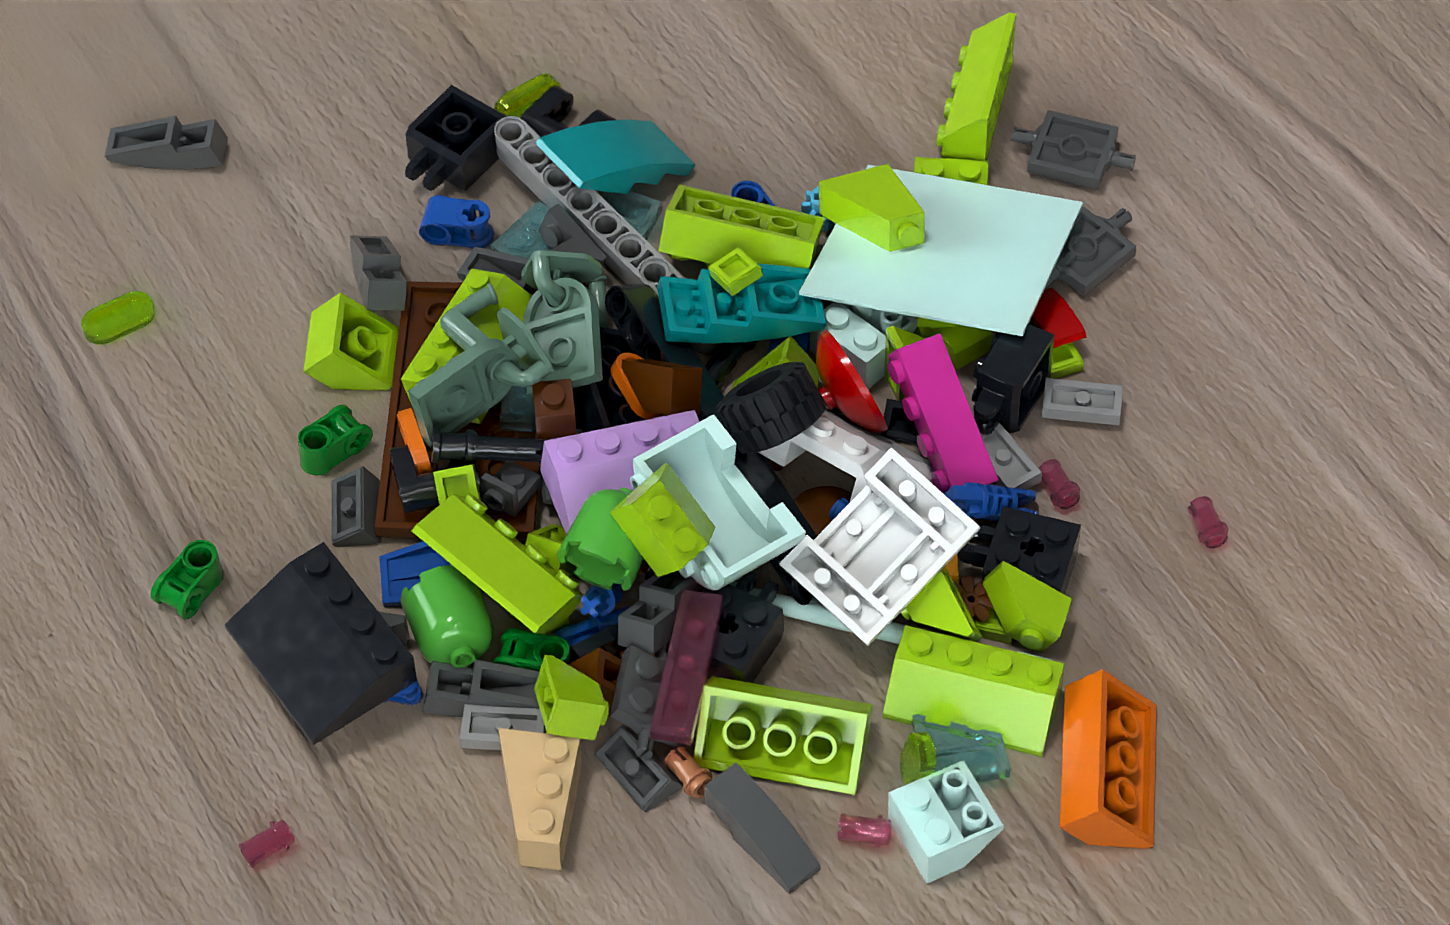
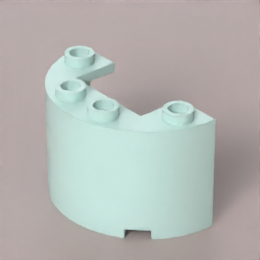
(745, 528)

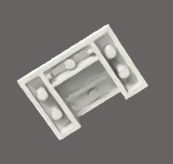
(845, 447)
(881, 547)

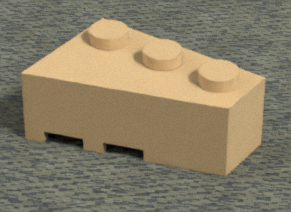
(542, 791)

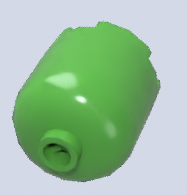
(599, 544)
(448, 617)

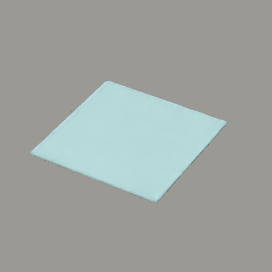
(978, 264)

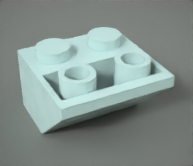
(862, 336)
(943, 820)

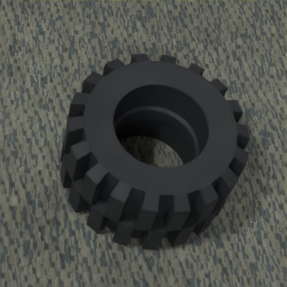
(771, 407)

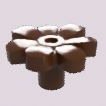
(975, 598)

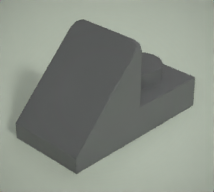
(566, 235)

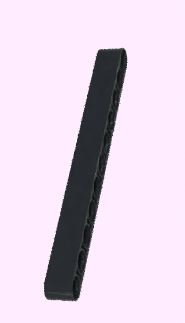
(639, 320)

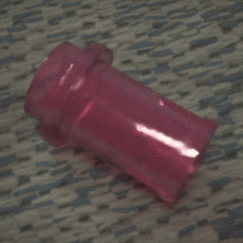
(1063, 491)
(1211, 530)
(865, 829)
(267, 843)

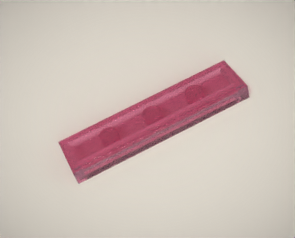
(686, 667)

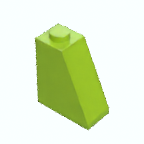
(874, 207)

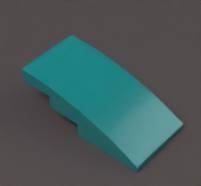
(615, 154)
(761, 311)

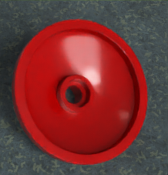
(845, 387)

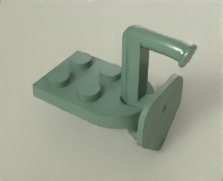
(567, 314)
(479, 374)

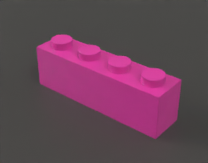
(940, 414)

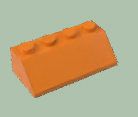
(1108, 763)

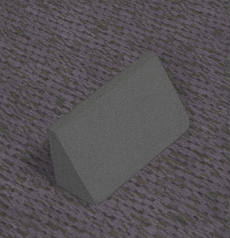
(354, 508)
(644, 779)

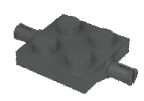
(1072, 149)
(1093, 250)
(638, 693)

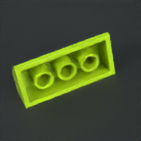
(978, 91)
(712, 224)
(440, 348)
(500, 563)
(974, 687)
(783, 734)

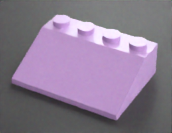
(601, 459)

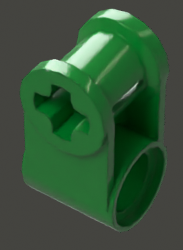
(331, 440)
(185, 583)
(530, 649)

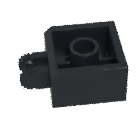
(452, 141)
(1011, 379)
(1029, 542)
(746, 630)

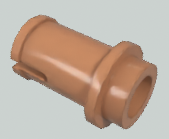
(688, 772)

